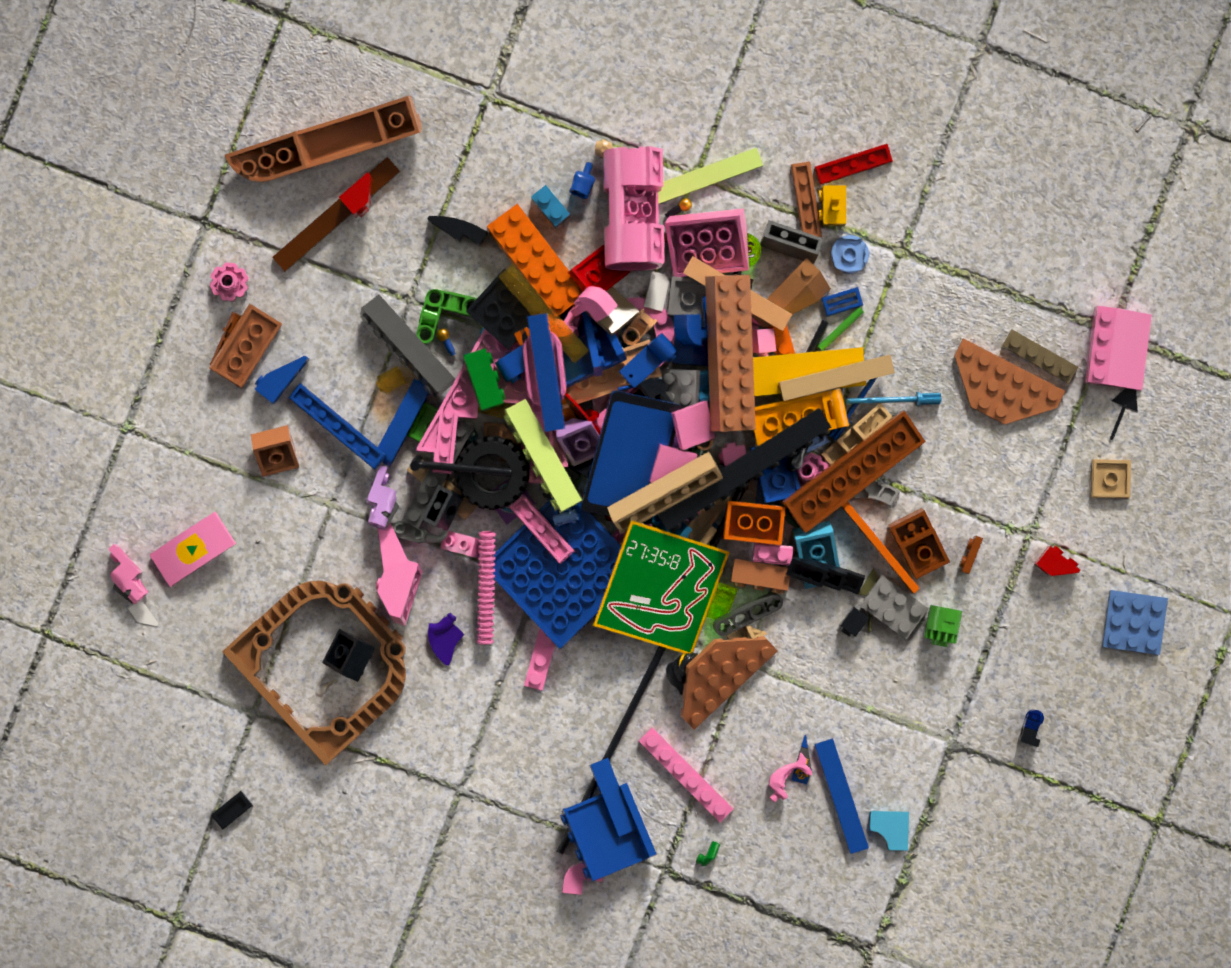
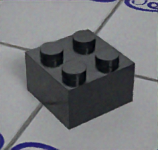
(348, 655)

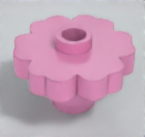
(222, 274)
(811, 462)

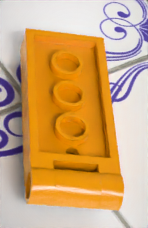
(777, 416)

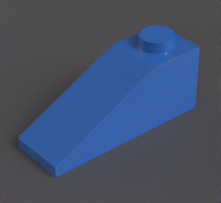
(278, 380)

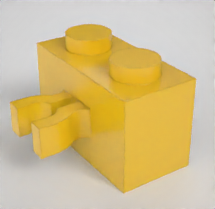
(833, 205)

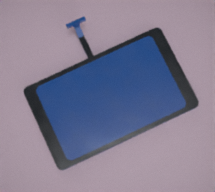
(627, 449)

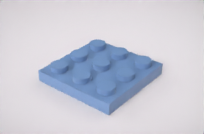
(1134, 622)

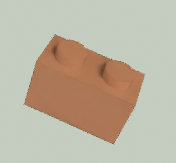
(274, 450)

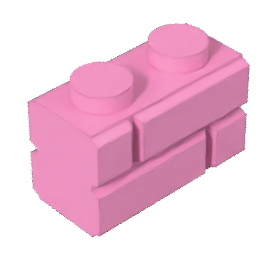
(772, 553)

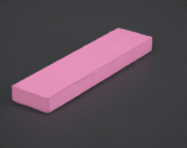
(542, 529)

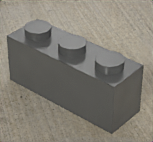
(791, 242)

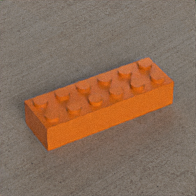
(535, 259)

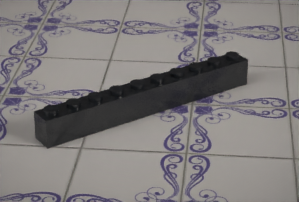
(747, 467)

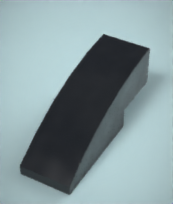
(459, 228)

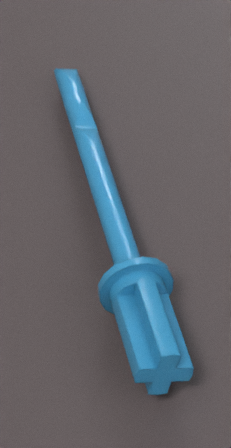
(919, 398)

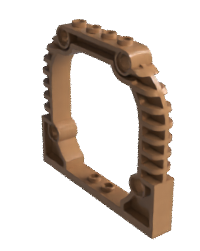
(247, 656)

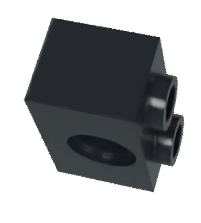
(442, 508)

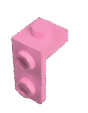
(461, 544)

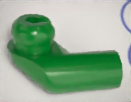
(710, 856)

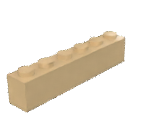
(665, 492)

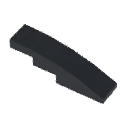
(825, 574)

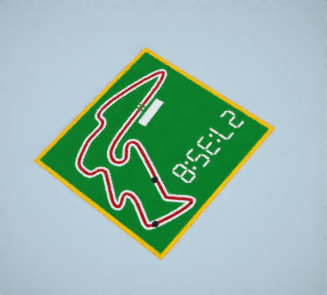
(661, 588)

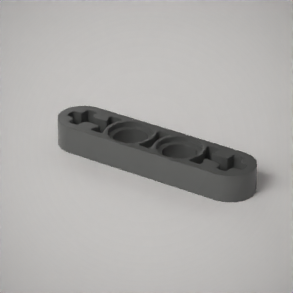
(748, 616)

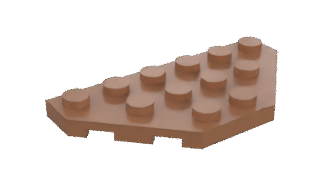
(1001, 387)
(719, 673)

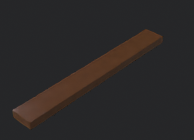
(330, 220)

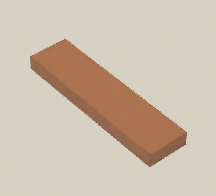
(806, 198)

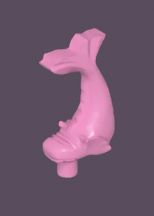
(777, 779)

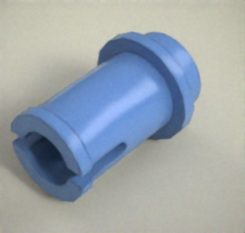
(566, 517)

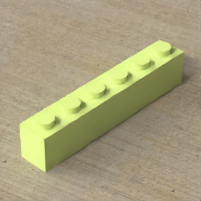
(542, 455)

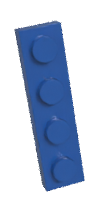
(594, 345)

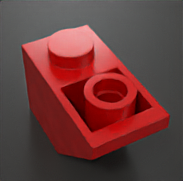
(1054, 563)

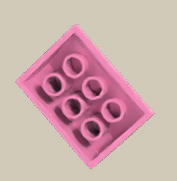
(711, 237)
(1118, 348)

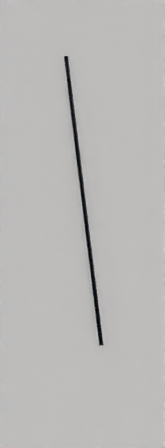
(660, 651)

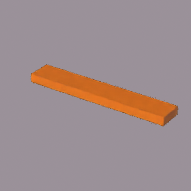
(879, 546)

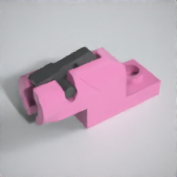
(125, 576)

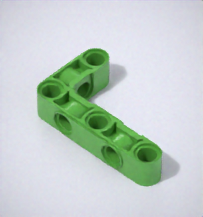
(431, 311)

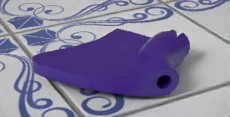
(444, 637)

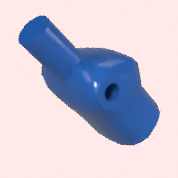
(582, 182)

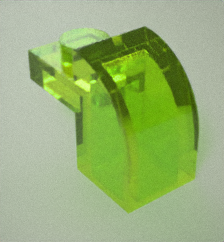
(722, 600)

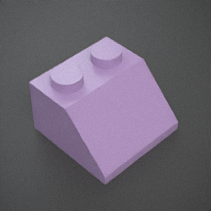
(578, 440)

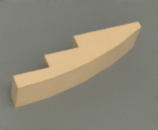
(860, 431)

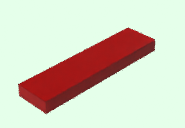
(853, 164)

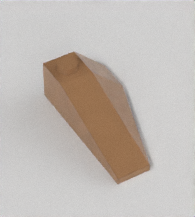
(799, 290)

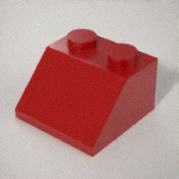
(358, 196)

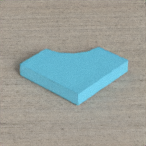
(892, 826)

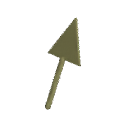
(867, 586)

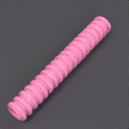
(486, 587)

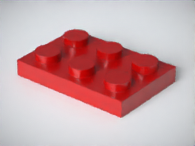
(592, 272)

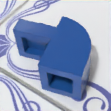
(688, 329)

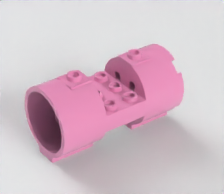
(633, 183)

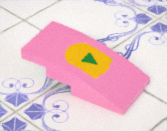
(192, 549)

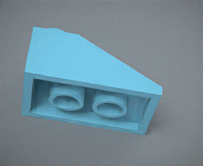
(817, 545)

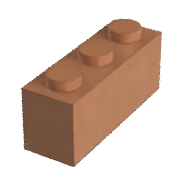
(760, 576)

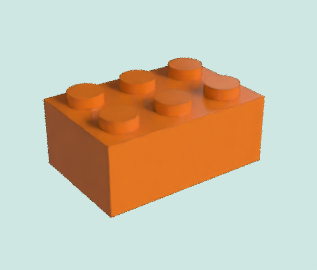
(754, 522)

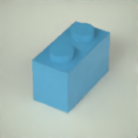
(550, 206)

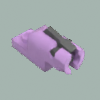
(383, 501)

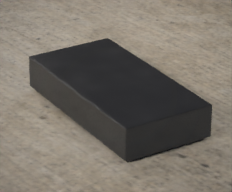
(232, 810)

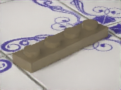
(1040, 356)

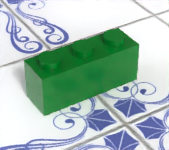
(484, 380)

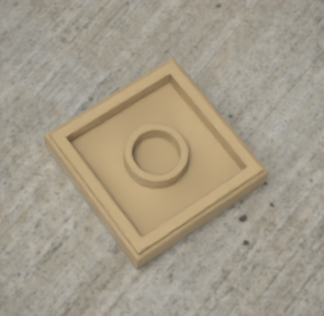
(1110, 478)

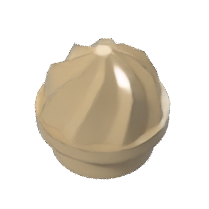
(601, 146)

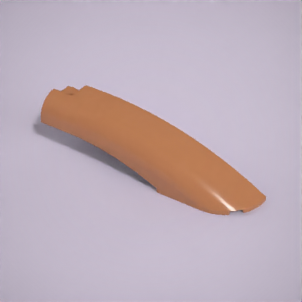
(327, 141)

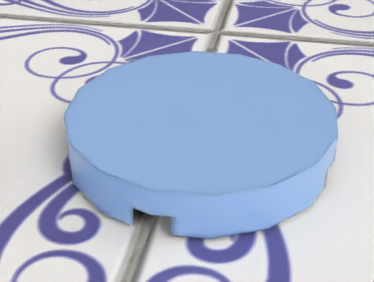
(849, 254)

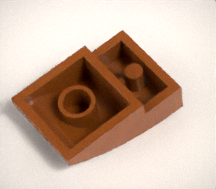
(919, 543)

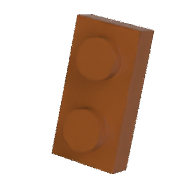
(973, 547)

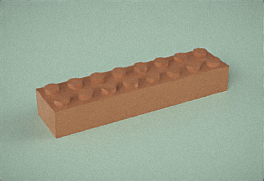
(730, 353)

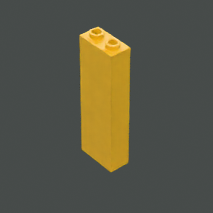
(778, 368)

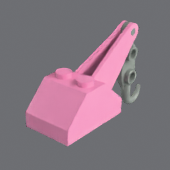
(400, 576)

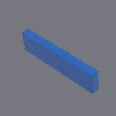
(612, 797)

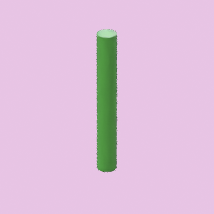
(840, 329)

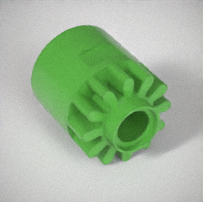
(943, 625)

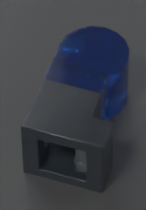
(1030, 726)

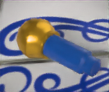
(443, 335)

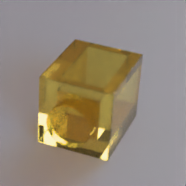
(391, 380)

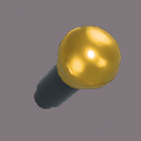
(684, 205)

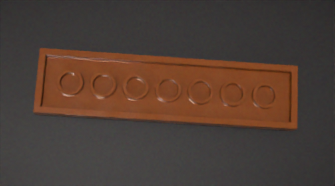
(854, 471)

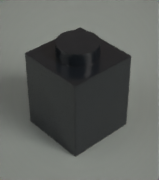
(853, 622)

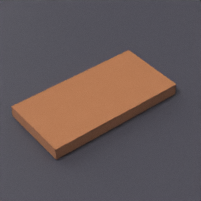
(245, 346)

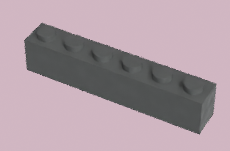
(407, 346)

